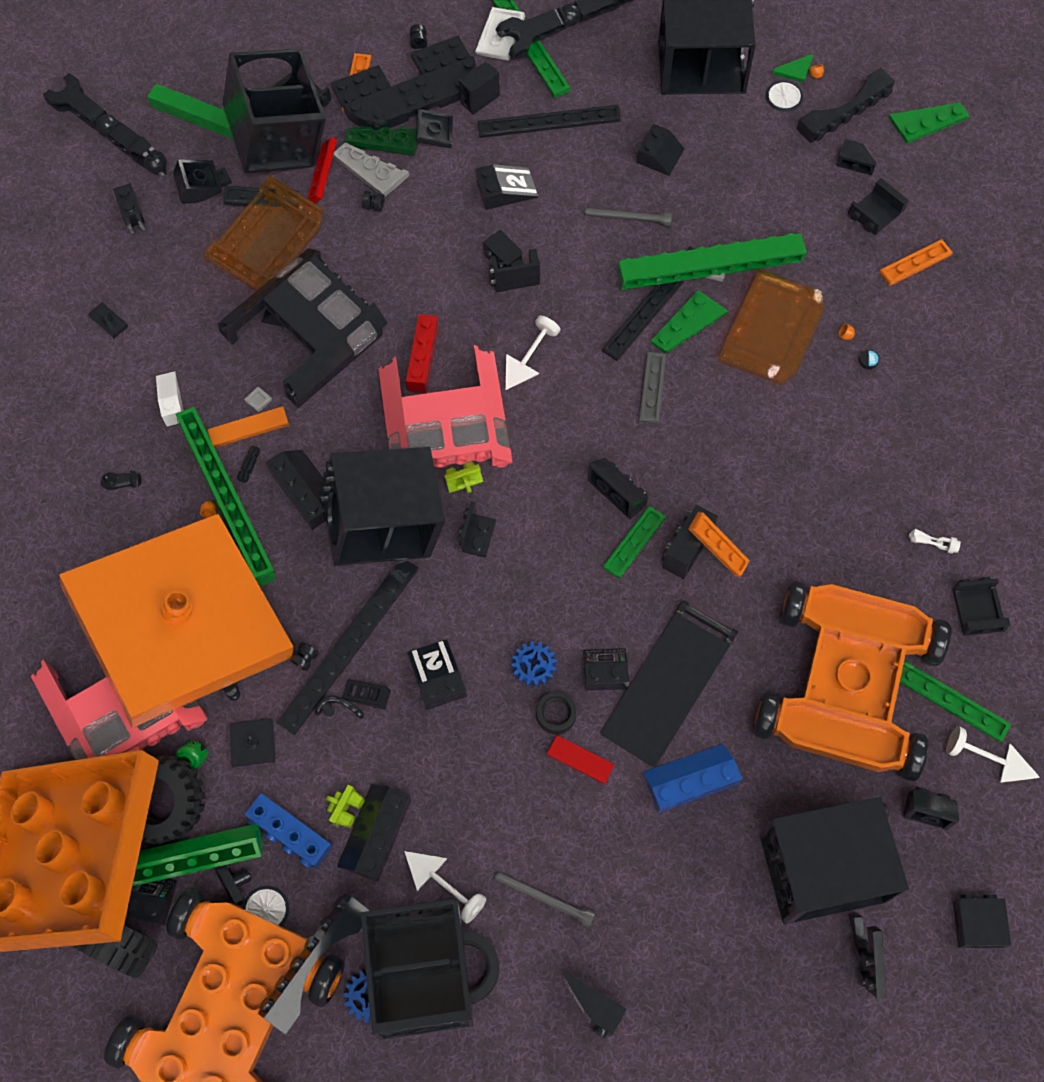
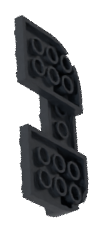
(376, 104)

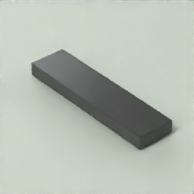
(652, 388)

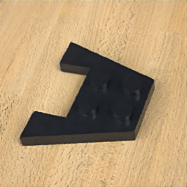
(869, 956)

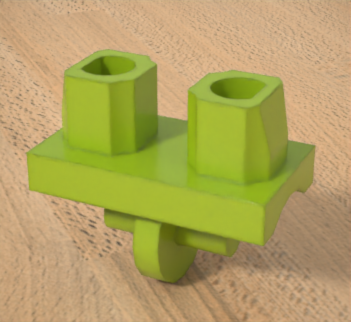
(463, 478)
(340, 814)

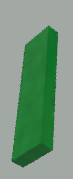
(634, 542)

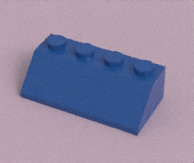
(692, 778)

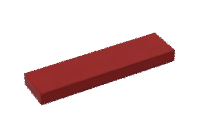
(321, 170)

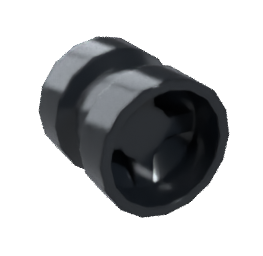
(418, 36)
(373, 201)
(304, 656)

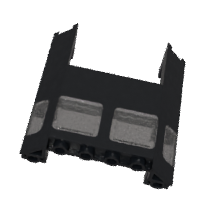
(319, 314)

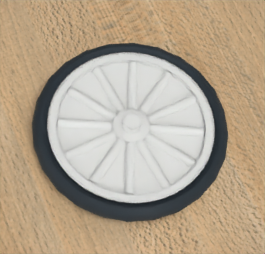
(784, 96)
(268, 903)

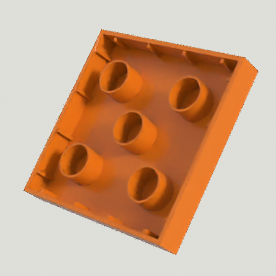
(175, 618)
(71, 849)

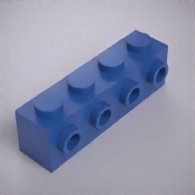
(289, 831)

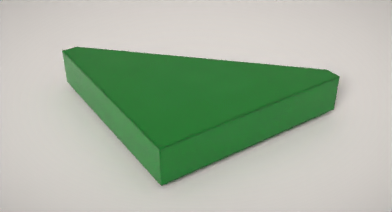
(795, 70)

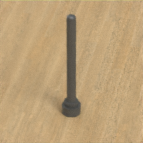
(664, 218)
(584, 916)

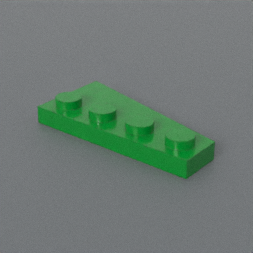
(923, 122)
(688, 321)

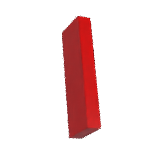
(580, 759)

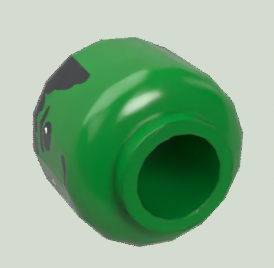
(193, 752)

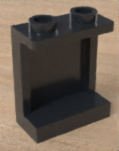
(979, 606)

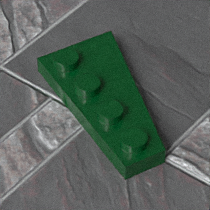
(383, 139)

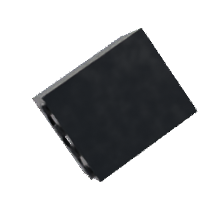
(705, 46)
(274, 124)
(381, 505)
(833, 860)
(416, 970)

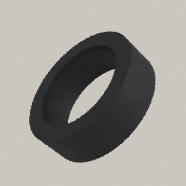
(481, 943)

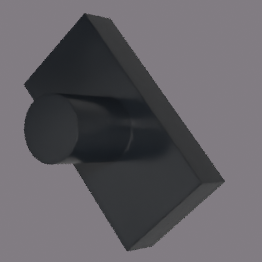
(108, 320)
(231, 883)

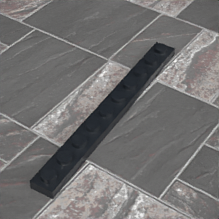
(347, 646)

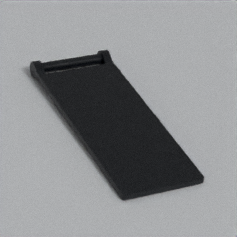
(667, 685)

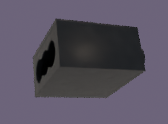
(479, 87)
(981, 922)

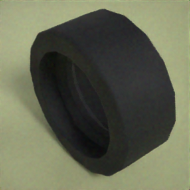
(561, 697)

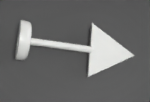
(517, 371)
(1014, 767)
(425, 866)

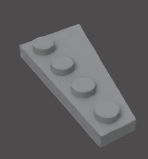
(376, 174)

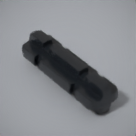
(248, 464)

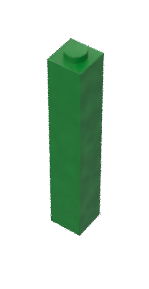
(189, 109)

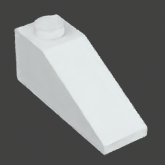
(169, 397)

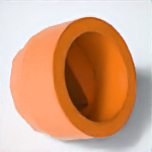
(817, 71)
(849, 332)
(206, 507)

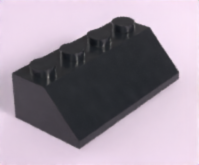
(300, 483)
(375, 832)

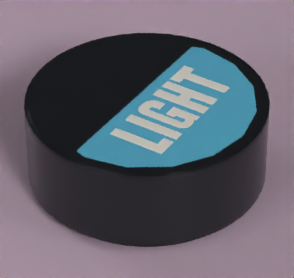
(869, 359)

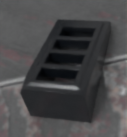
(383, 696)

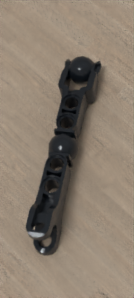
(551, 22)
(132, 144)

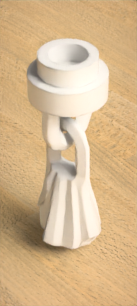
(919, 537)

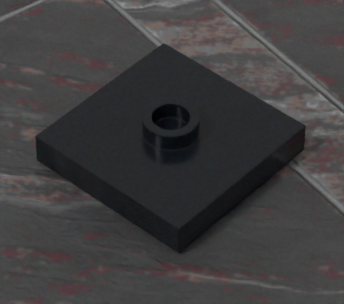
(434, 128)
(252, 742)

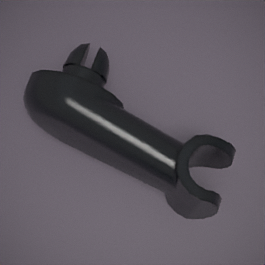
(114, 481)

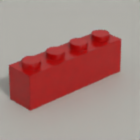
(422, 353)

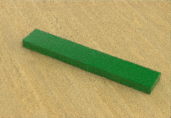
(954, 702)

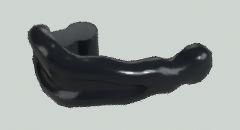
(325, 703)

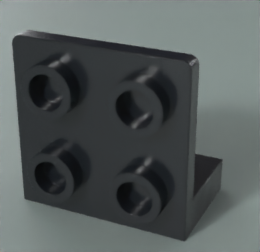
(476, 532)

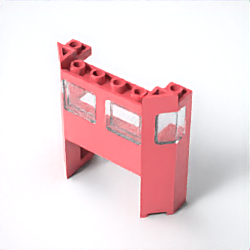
(455, 423)
(96, 723)

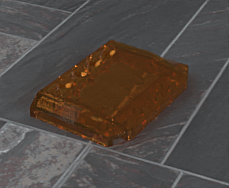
(266, 235)
(773, 328)

